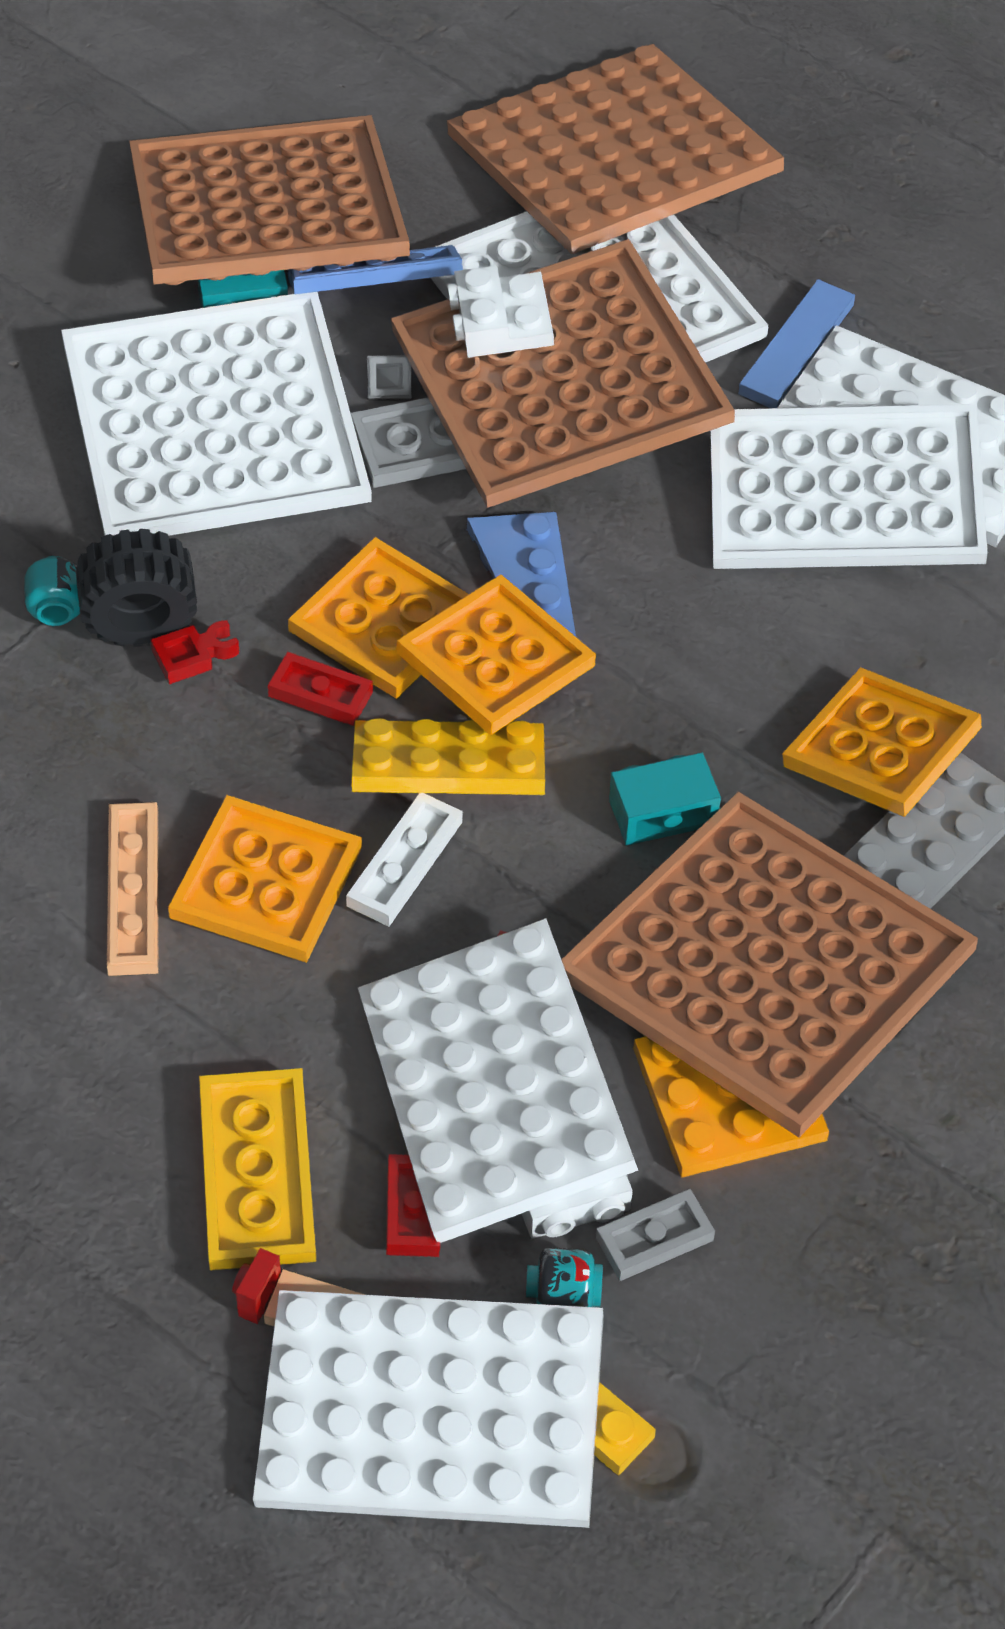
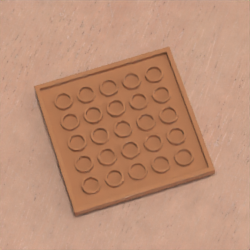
(614, 147)
(266, 200)
(602, 394)
(768, 962)

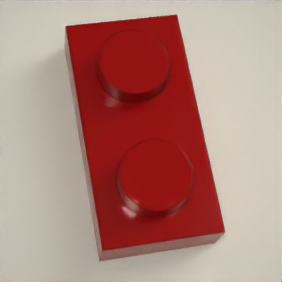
(320, 688)
(407, 1219)

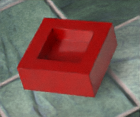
(256, 1285)

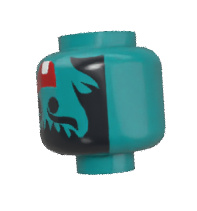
(52, 590)
(565, 1278)

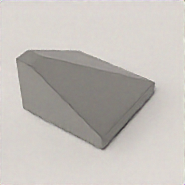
(389, 377)

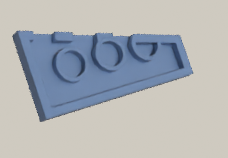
(529, 556)

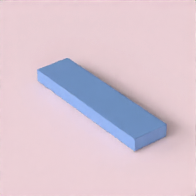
(419, 265)
(796, 344)

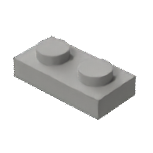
(655, 1234)

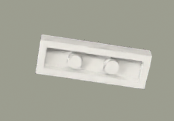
(404, 859)

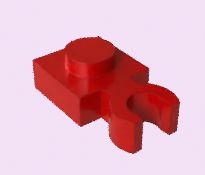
(190, 653)

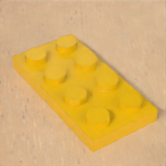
(448, 758)
(256, 1167)

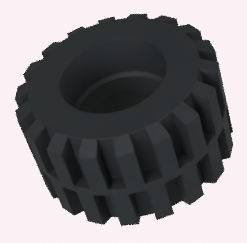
(135, 587)

